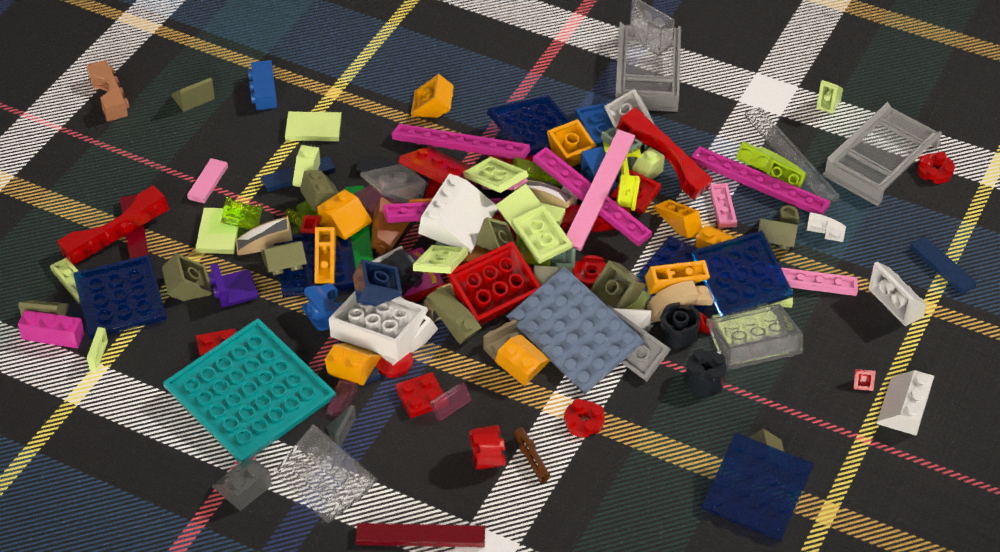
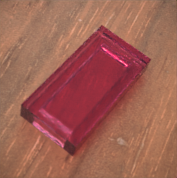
(344, 397)
(450, 401)

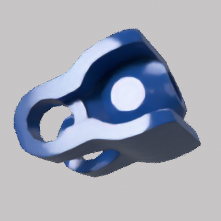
(320, 305)

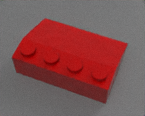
(493, 283)

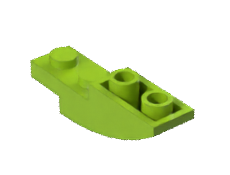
(771, 163)

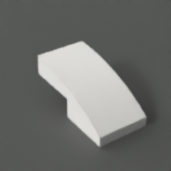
(833, 229)

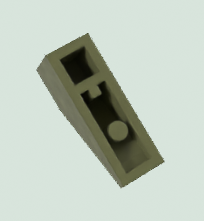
(454, 315)

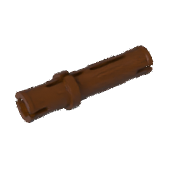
(523, 440)

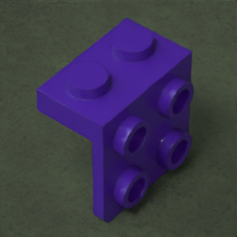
(232, 287)

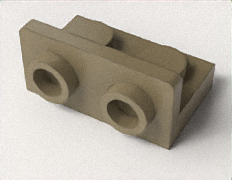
(497, 338)

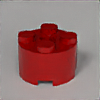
(487, 447)

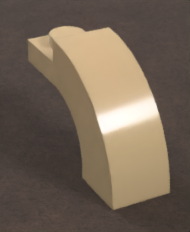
(682, 292)

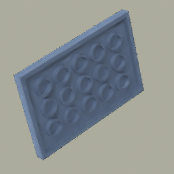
(575, 330)

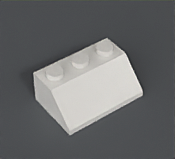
(624, 104)
(896, 295)
(905, 401)

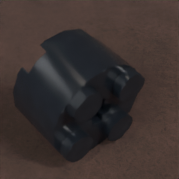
(407, 276)
(680, 325)
(706, 372)

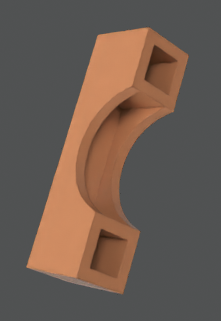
(102, 77)

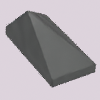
(341, 425)

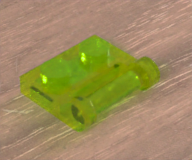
(241, 214)

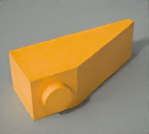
(681, 218)
(325, 255)
(665, 275)

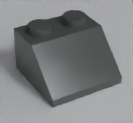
(244, 483)

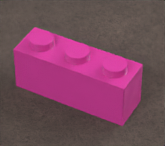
(51, 328)

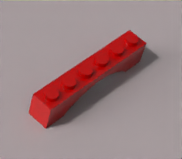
(690, 175)
(82, 244)

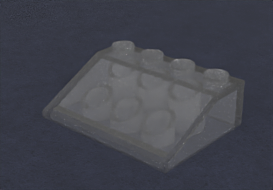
(756, 336)
(324, 474)

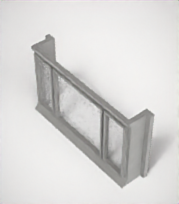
(651, 75)
(879, 153)

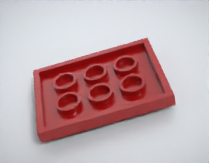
(434, 164)

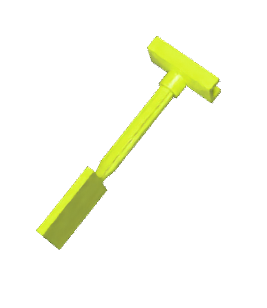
(628, 184)

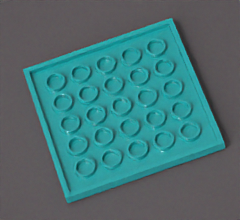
(249, 390)

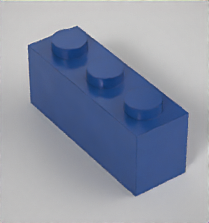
(262, 85)

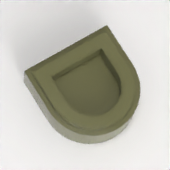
(789, 214)

